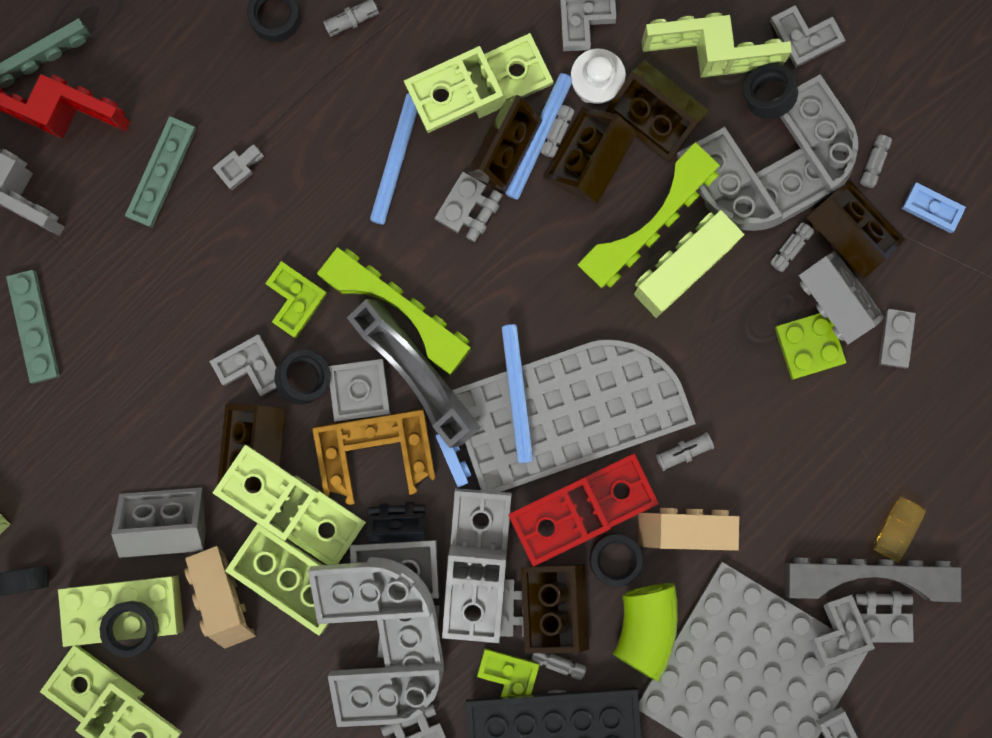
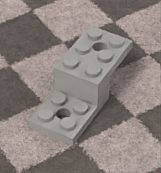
(13, 181)
(476, 565)

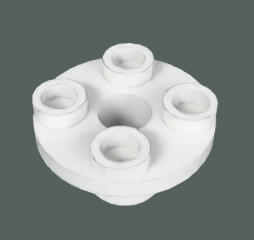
(597, 76)

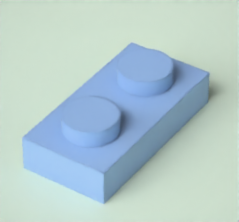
(933, 207)
(458, 469)

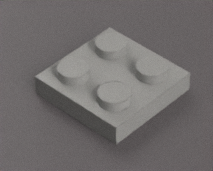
(359, 390)

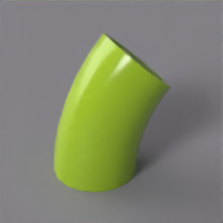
(648, 629)

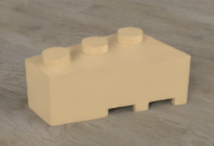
(688, 530)
(217, 598)

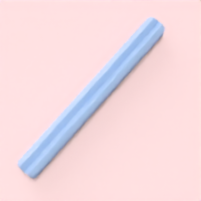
(548, 116)
(394, 162)
(517, 393)

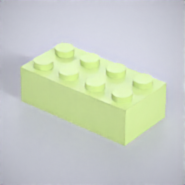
(693, 258)
(278, 574)
(86, 605)

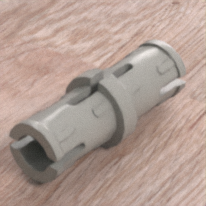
(350, 17)
(685, 451)

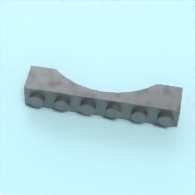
(442, 406)
(813, 580)

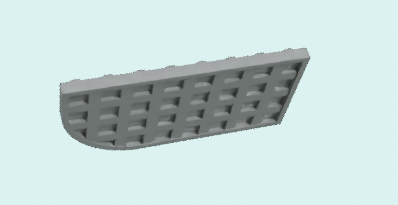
(577, 411)

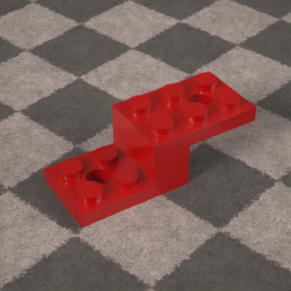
(55, 104)
(583, 509)

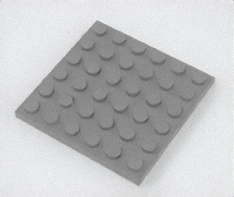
(746, 667)

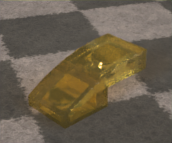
(900, 529)

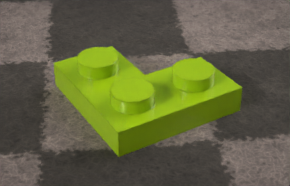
(301, 295)
(512, 671)

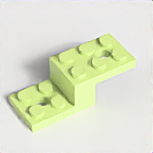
(714, 44)
(478, 82)
(289, 506)
(108, 705)

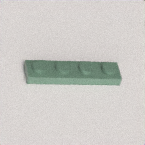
(45, 50)
(160, 172)
(33, 326)

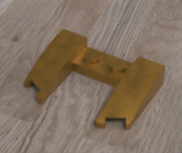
(337, 438)

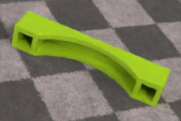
(690, 174)
(350, 277)

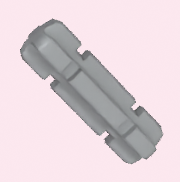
(557, 131)
(876, 161)
(792, 247)
(560, 664)

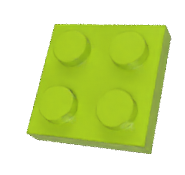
(809, 345)

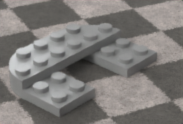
(796, 181)
(408, 638)

